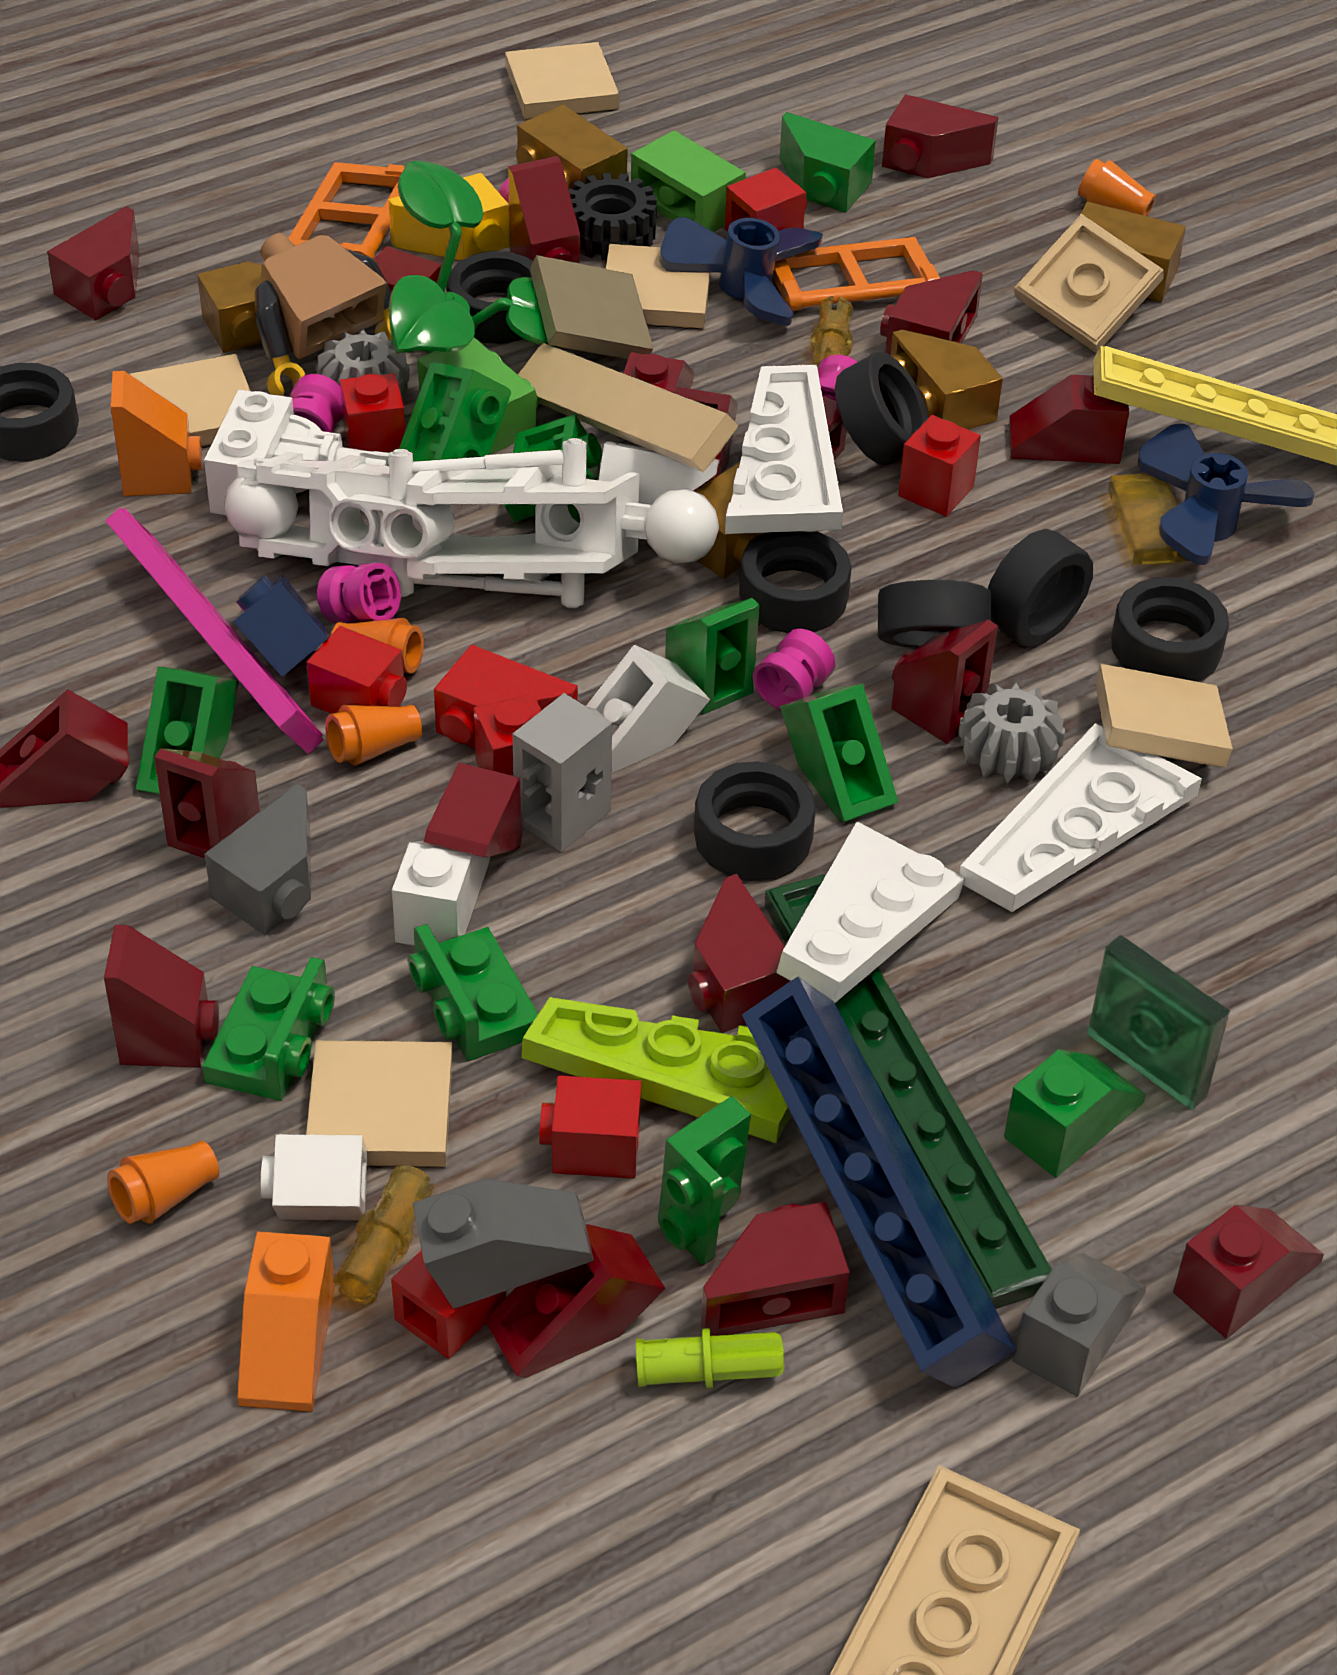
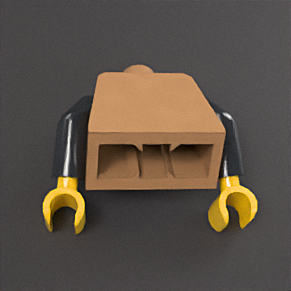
(312, 297)

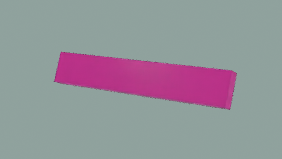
(216, 631)

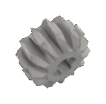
(363, 355)
(1011, 732)

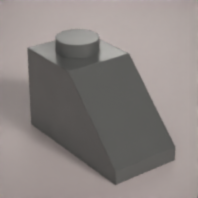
(265, 864)
(499, 1237)
(1075, 1321)

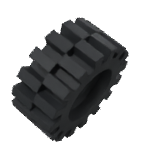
(613, 213)

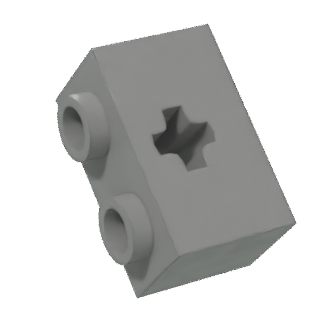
(563, 771)

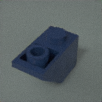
(279, 623)

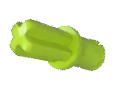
(709, 1358)

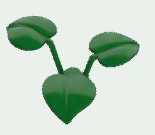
(418, 307)

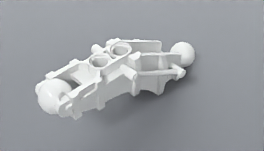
(265, 505)

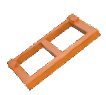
(322, 207)
(847, 258)

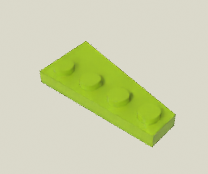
(671, 1058)

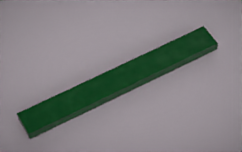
(932, 1123)

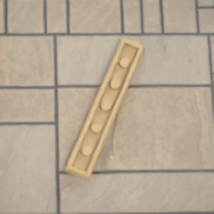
(628, 407)

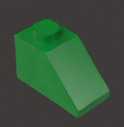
(826, 161)
(718, 651)
(186, 714)
(840, 750)
(1067, 1108)

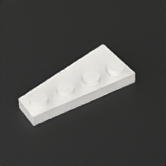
(786, 459)
(1074, 817)
(866, 911)

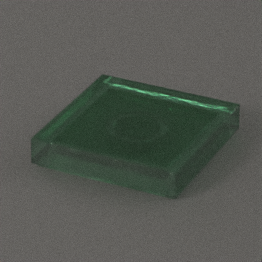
(1157, 1022)

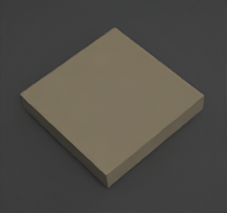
(590, 308)

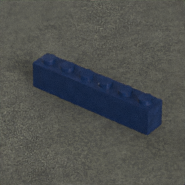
(878, 1185)

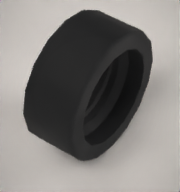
(488, 274)
(879, 406)
(43, 433)
(798, 551)
(1039, 587)
(1176, 602)
(923, 608)
(760, 786)

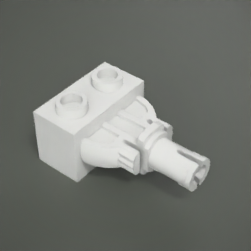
(265, 428)

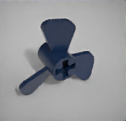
(742, 259)
(1213, 489)

